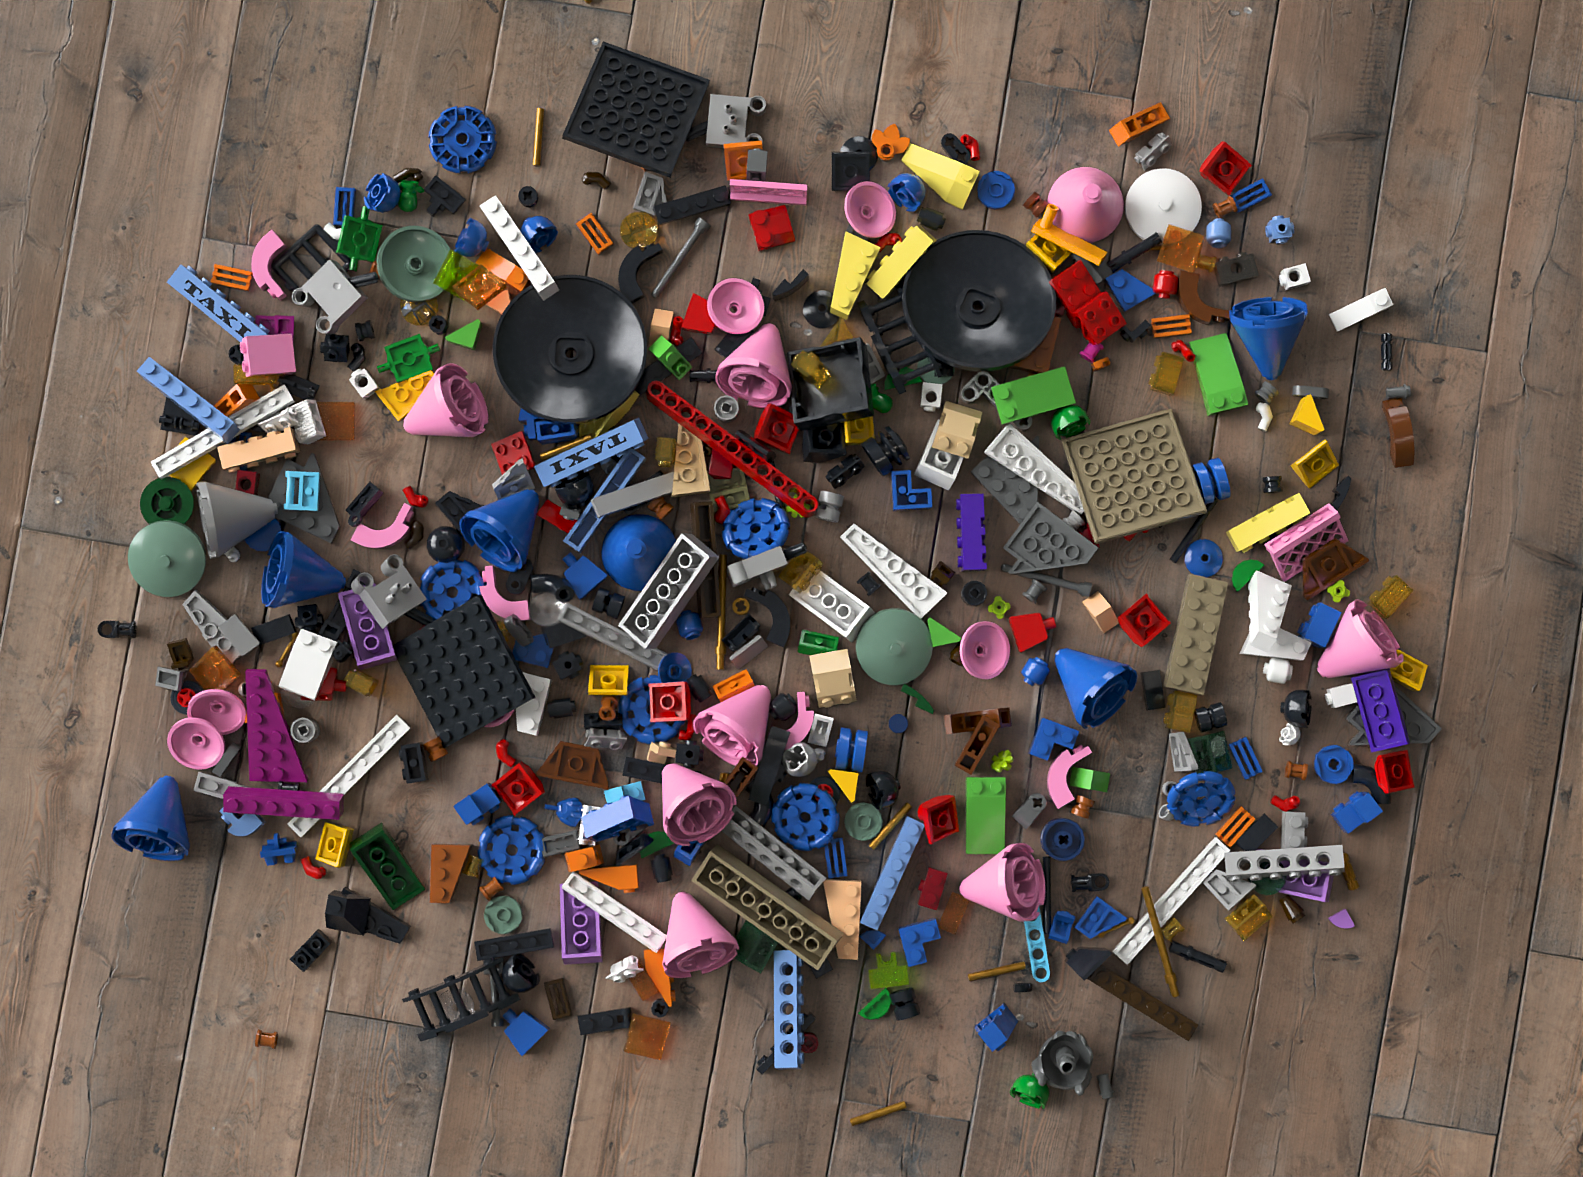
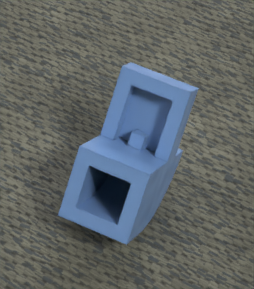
(242, 825)

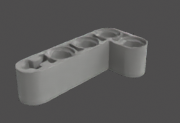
(986, 392)

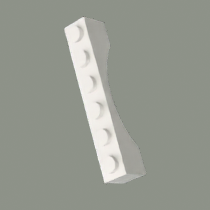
(519, 248)

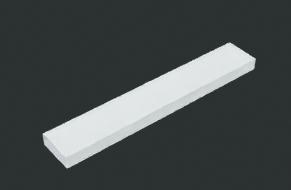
(614, 912)

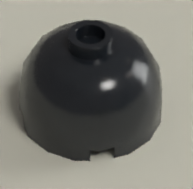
(576, 490)
(445, 544)
(1297, 708)
(883, 789)
(518, 974)

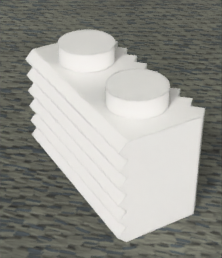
(310, 423)

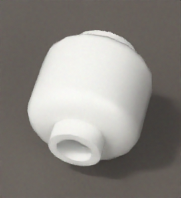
(1278, 670)

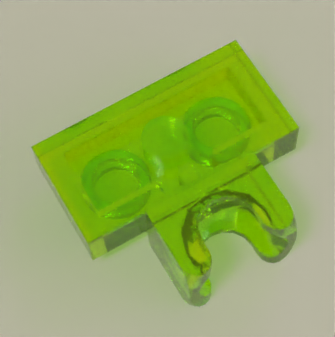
(888, 973)

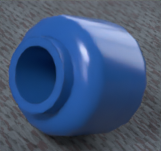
(689, 625)
(1035, 671)

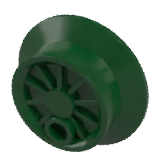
(166, 500)

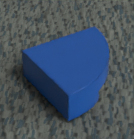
(873, 937)

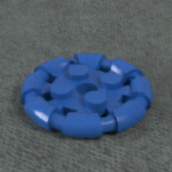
(465, 150)
(752, 519)
(446, 581)
(641, 715)
(1212, 789)
(797, 824)
(500, 852)

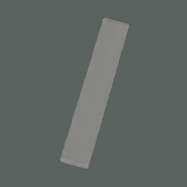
(633, 495)
(609, 635)

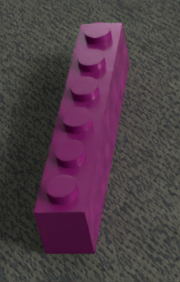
(283, 802)

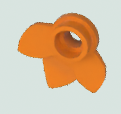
(891, 140)

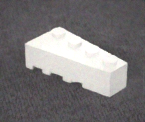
(1267, 606)

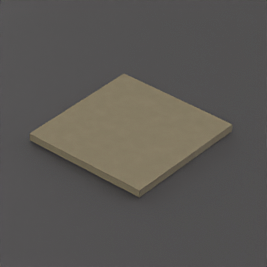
(1133, 476)

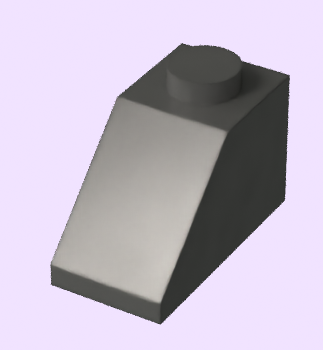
(757, 165)

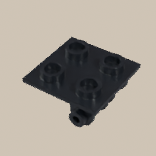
(177, 420)

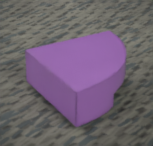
(1341, 919)

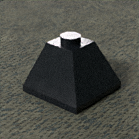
(824, 443)
(347, 912)
(1086, 960)

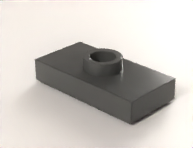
(570, 512)
(561, 843)

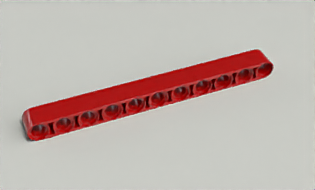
(735, 458)

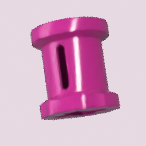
(1091, 351)

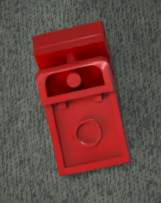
(1086, 304)

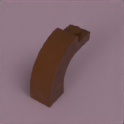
(1193, 305)
(1401, 432)
(969, 720)

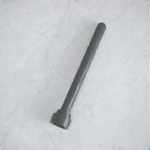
(700, 227)
(1082, 588)

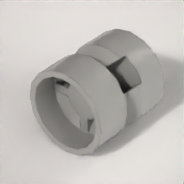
(726, 409)
(829, 506)
(305, 730)

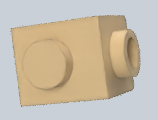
(659, 751)

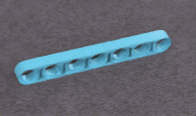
(1034, 944)

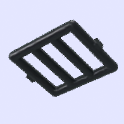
(304, 241)

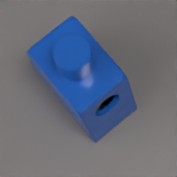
(582, 575)
(523, 1030)

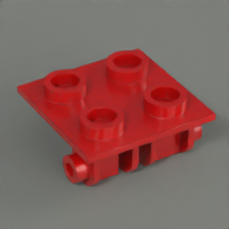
(512, 449)

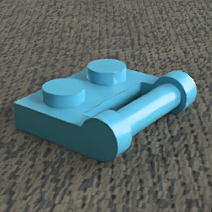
(308, 491)

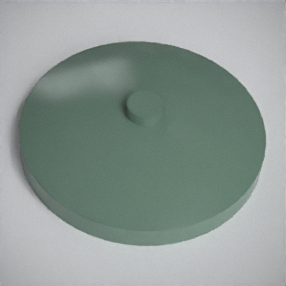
(411, 262)
(167, 558)
(894, 646)

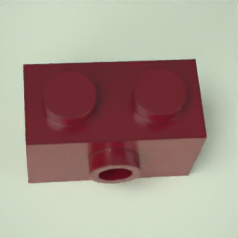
(931, 888)

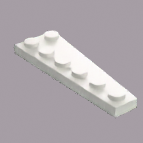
(1025, 460)
(905, 581)

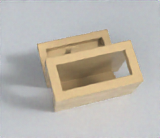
(957, 429)
(833, 678)

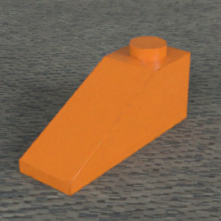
(1138, 124)
(504, 269)
(236, 399)
(619, 877)

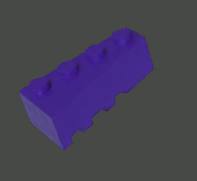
(971, 532)

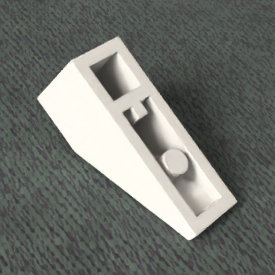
(1361, 309)

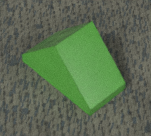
(466, 336)
(940, 634)
(1089, 779)

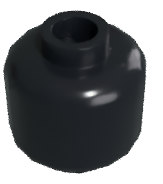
(783, 707)

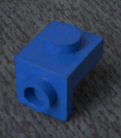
(1061, 926)

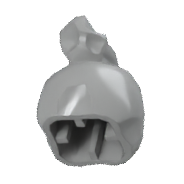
(801, 759)

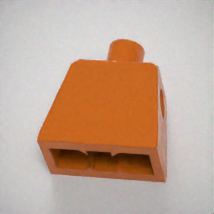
(584, 858)

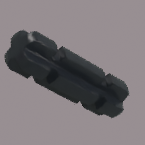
(1386, 351)

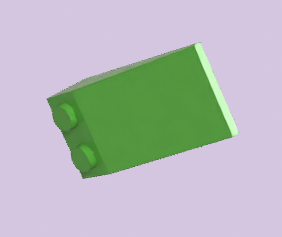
(1218, 374)
(1033, 395)
(985, 815)

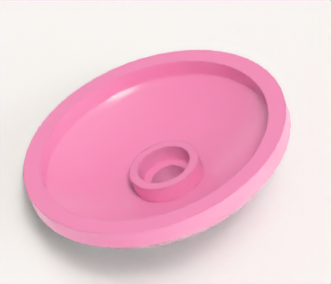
(876, 205)
(740, 296)
(992, 653)
(219, 708)
(192, 750)

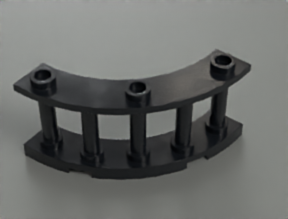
(884, 351)
(465, 1017)

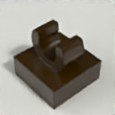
(943, 573)

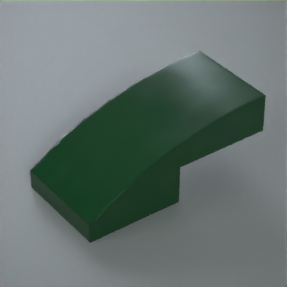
(921, 702)

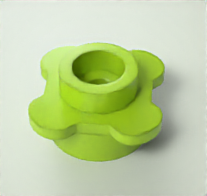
(1333, 591)
(999, 612)

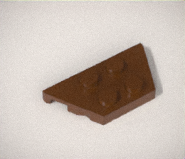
(1328, 566)
(576, 765)

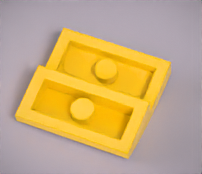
(195, 470)

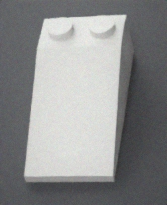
(834, 605)

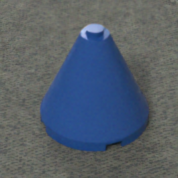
(1269, 330)
(503, 529)
(635, 549)
(296, 573)
(1093, 685)
(155, 824)

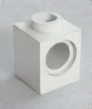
(1301, 272)
(931, 388)
(367, 391)
(1340, 695)

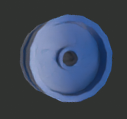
(1212, 480)
(850, 749)

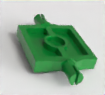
(359, 239)
(408, 358)

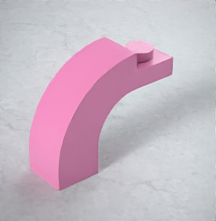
(262, 258)
(388, 537)
(497, 602)
(803, 723)
(1057, 774)

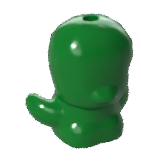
(408, 197)
(881, 402)

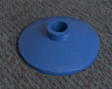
(1194, 562)
(679, 664)

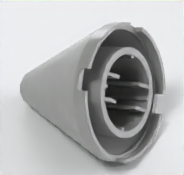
(230, 516)

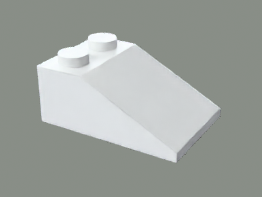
(937, 465)
(308, 664)

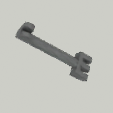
(496, 1021)

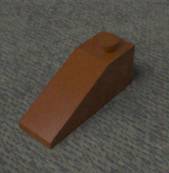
(977, 745)

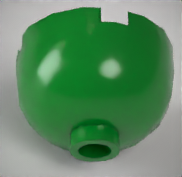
(1069, 421)
(1030, 1091)

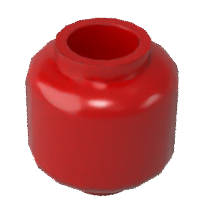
(1165, 284)

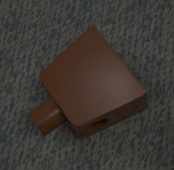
(739, 778)

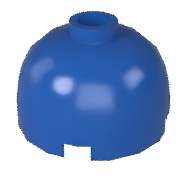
(907, 190)
(382, 193)
(538, 232)
(472, 239)

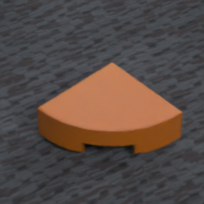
(1100, 364)

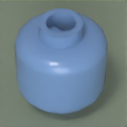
(1218, 233)

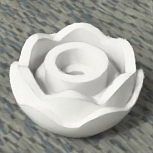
(1289, 735)

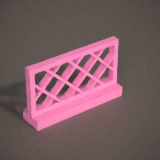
(768, 192)
(1301, 533)

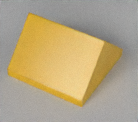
(1049, 252)
(1307, 416)
(858, 430)
(1315, 464)
(1409, 672)
(608, 680)
(846, 781)
(334, 844)

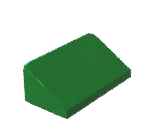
(816, 643)

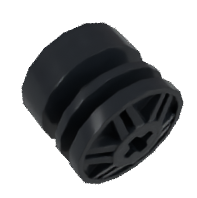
(885, 451)

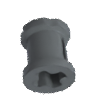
(1034, 591)

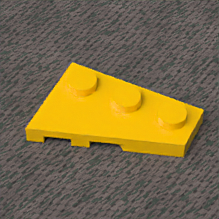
(402, 396)

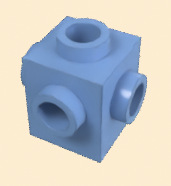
(1275, 234)

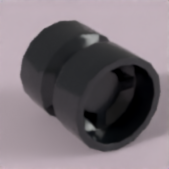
(974, 593)
(615, 603)
(1210, 717)
(904, 1003)

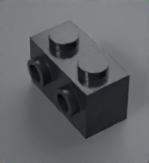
(414, 762)

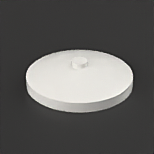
(1160, 200)

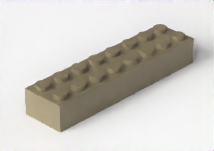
(767, 907)

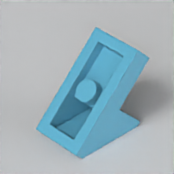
(634, 790)

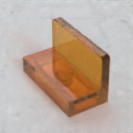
(643, 983)

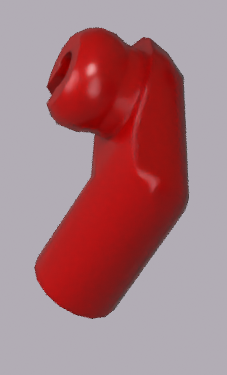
(971, 145)
(415, 500)
(723, 510)
(502, 753)
(1286, 804)

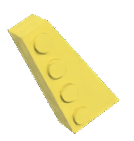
(900, 261)
(853, 269)
(1269, 521)

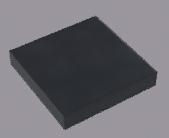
(849, 169)

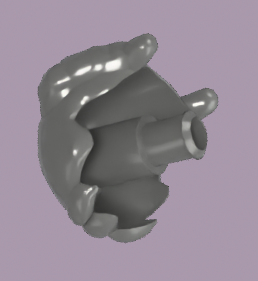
(1064, 1062)

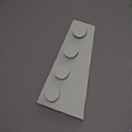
(208, 620)

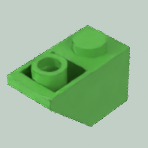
(670, 357)

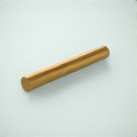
(538, 137)
(564, 447)
(889, 827)
(996, 971)
(878, 1113)

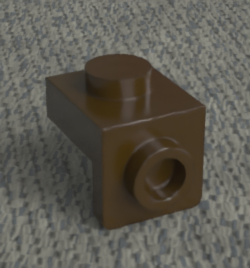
(180, 654)

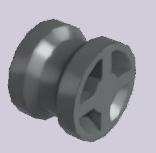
(1266, 393)

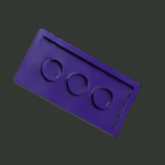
(1380, 710)

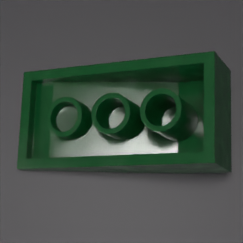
(386, 866)

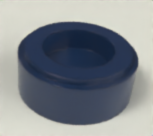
(898, 723)

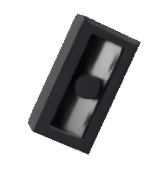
(1152, 690)
(633, 848)

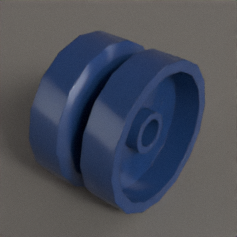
(1073, 839)

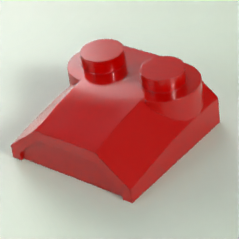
(1224, 167)
(771, 227)
(776, 428)
(1142, 621)
(670, 701)
(1394, 771)
(519, 787)
(939, 817)

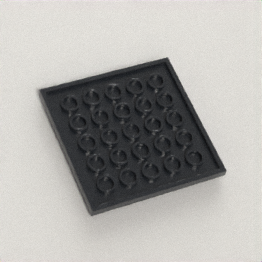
(636, 109)
(463, 671)

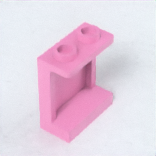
(268, 355)

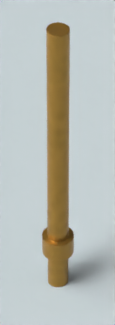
(720, 649)
(1170, 976)

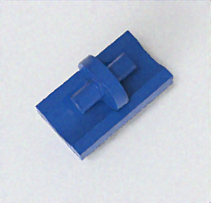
(277, 847)

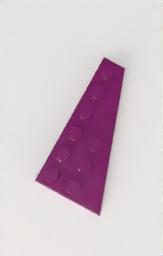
(269, 739)

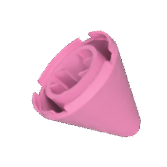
(1087, 203)
(757, 370)
(448, 406)
(1359, 644)
(736, 726)
(694, 805)
(1008, 883)
(695, 940)

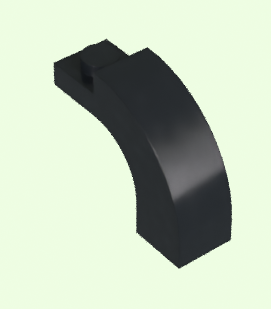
(629, 269)
(781, 620)

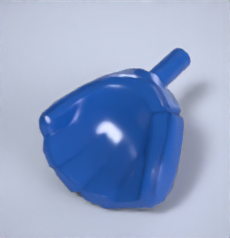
(568, 811)

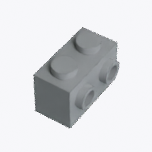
(1293, 830)

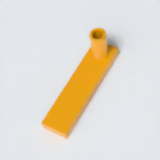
(1045, 228)

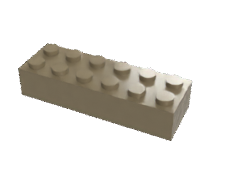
(1195, 634)

